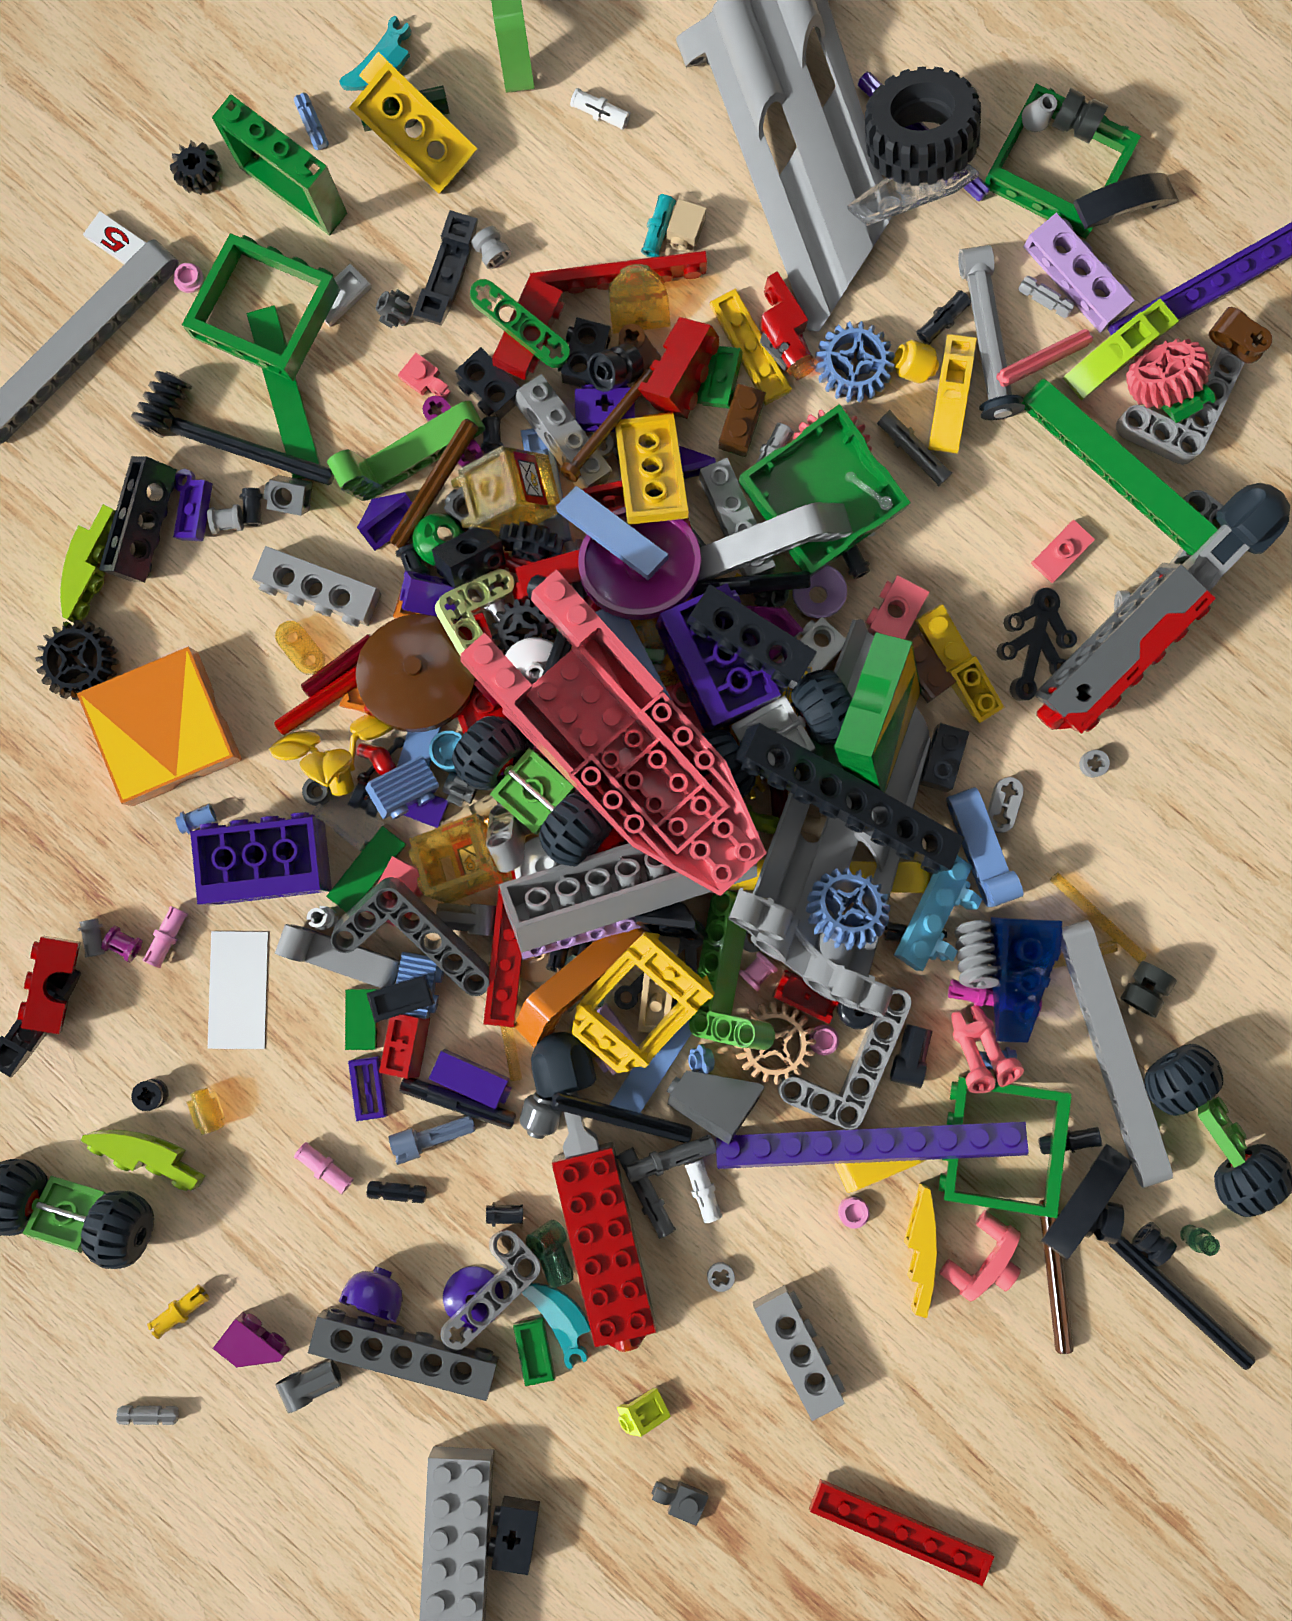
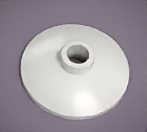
(530, 654)

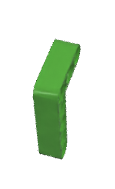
(512, 45)
(401, 459)
(721, 963)

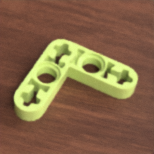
(466, 606)

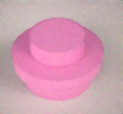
(188, 278)
(826, 1040)

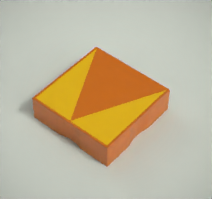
(159, 726)

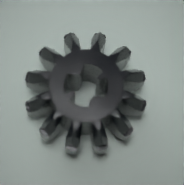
(195, 167)

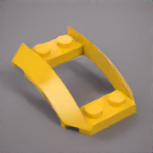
(669, 973)

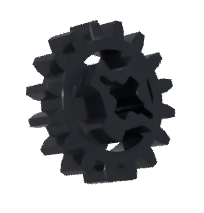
(530, 541)
(521, 619)

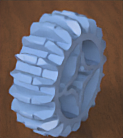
(843, 359)
(830, 892)

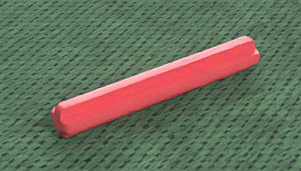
(1044, 358)

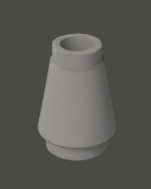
(1038, 114)

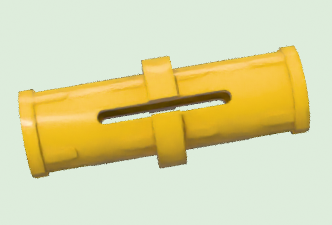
(178, 1311)

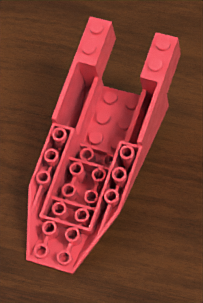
(624, 744)

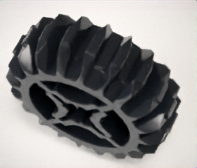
(85, 651)

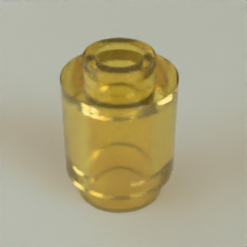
(205, 1111)

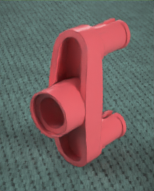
(996, 1267)

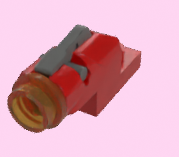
(783, 329)

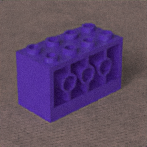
(707, 676)
(256, 879)

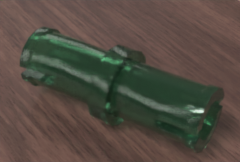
(1200, 1240)

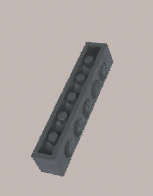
(328, 1344)

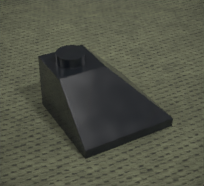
(672, 921)

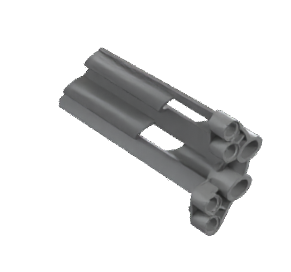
(761, 60)
(778, 904)

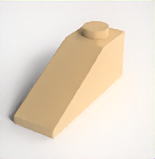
(654, 999)

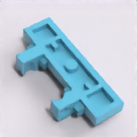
(923, 935)

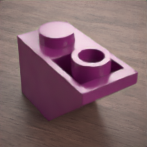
(249, 1343)

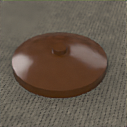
(413, 675)

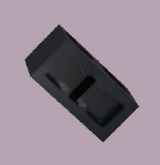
(582, 352)
(493, 381)
(944, 757)

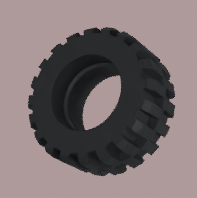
(918, 98)

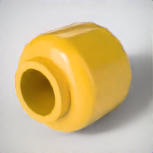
(915, 361)

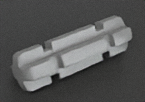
(1046, 296)
(147, 1415)

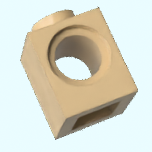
(686, 225)

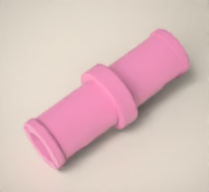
(165, 937)
(323, 1168)

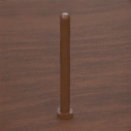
(572, 470)

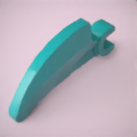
(388, 47)
(563, 1317)

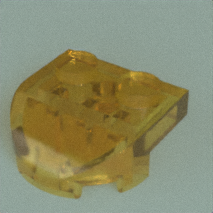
(639, 299)

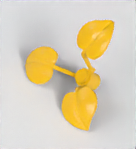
(328, 767)

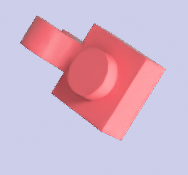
(423, 376)

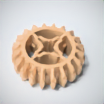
(791, 1063)

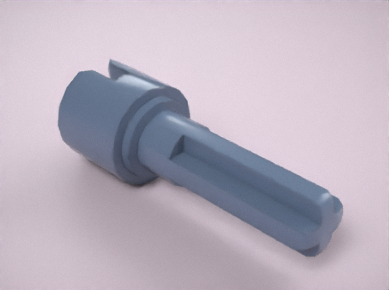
(410, 1144)

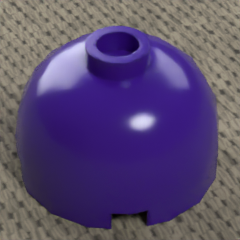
(374, 1294)

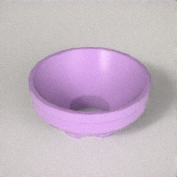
(836, 590)

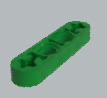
(516, 327)

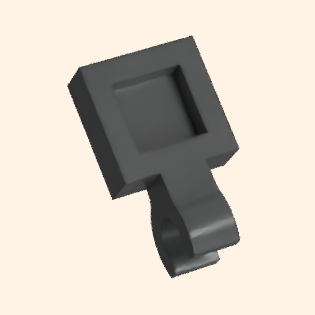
(684, 1501)

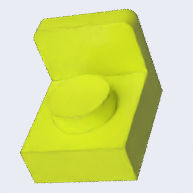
(643, 1413)

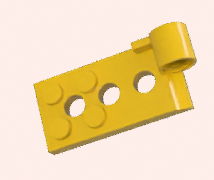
(387, 82)
(636, 482)

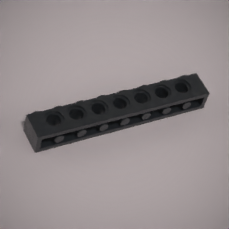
(941, 842)

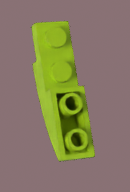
(1120, 349)
(79, 574)
(134, 1149)

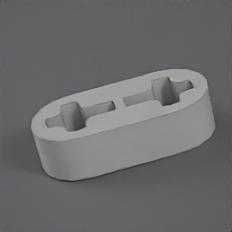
(1011, 807)

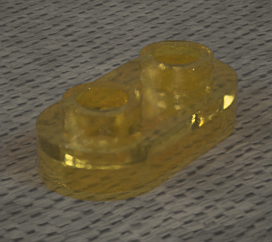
(301, 648)

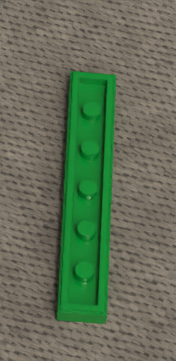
(283, 393)

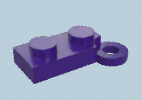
(192, 506)

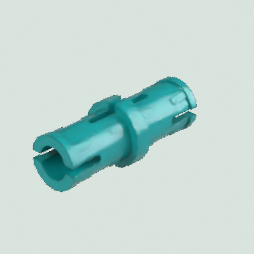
(658, 225)

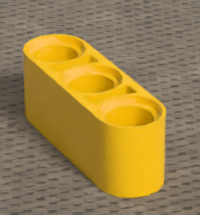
(859, 1175)

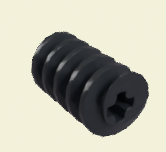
(160, 402)

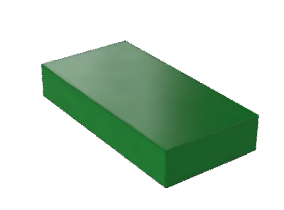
(359, 1021)
(534, 1351)

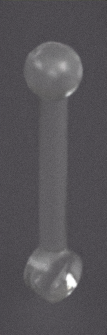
(885, 502)

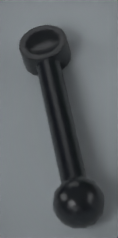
(398, 743)

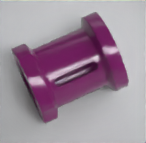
(121, 944)

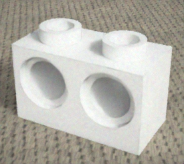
(824, 654)

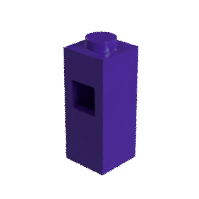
(470, 1079)

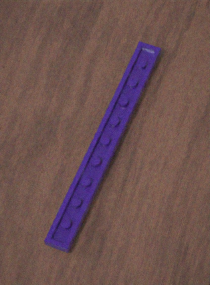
(873, 1145)

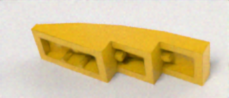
(922, 1238)

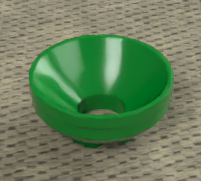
(426, 536)

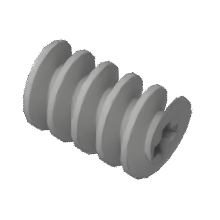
(974, 954)

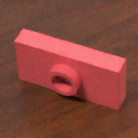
(1062, 551)

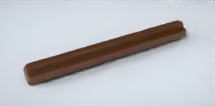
(434, 483)
(1057, 1294)

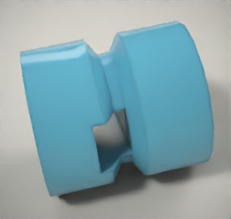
(442, 749)

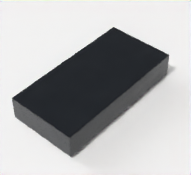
(400, 998)

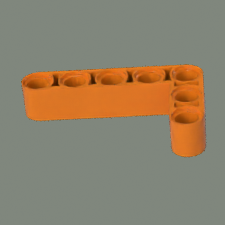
(547, 1004)

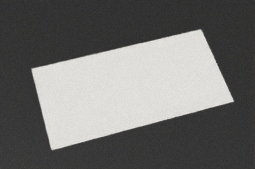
(237, 990)

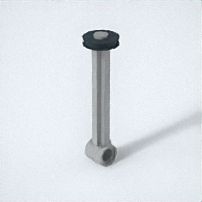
(977, 266)

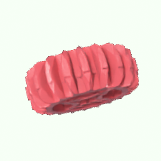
(1168, 373)

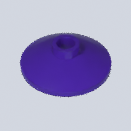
(464, 1283)

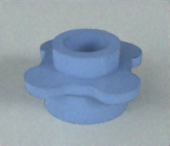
(701, 1059)

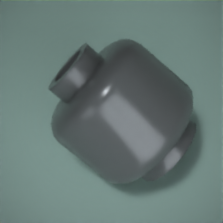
(539, 1116)

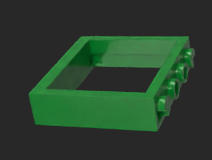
(281, 164)
(1039, 200)
(304, 334)
(1056, 1154)

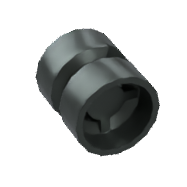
(1080, 115)
(1141, 997)

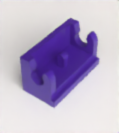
(422, 592)

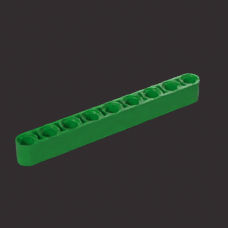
(1118, 467)

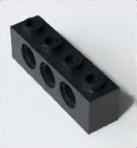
(125, 525)
(769, 637)

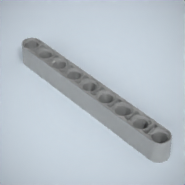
(83, 335)
(1115, 1054)

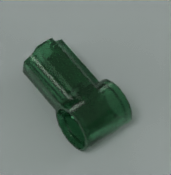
(548, 1247)

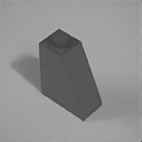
(714, 1101)

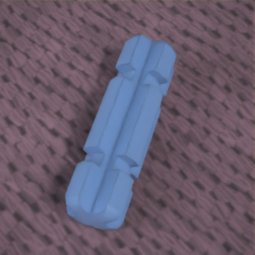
(311, 121)

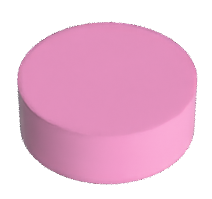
(853, 1212)

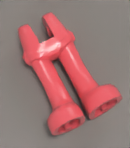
(980, 1078)

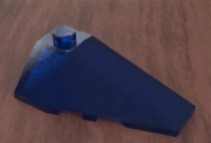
(1024, 963)

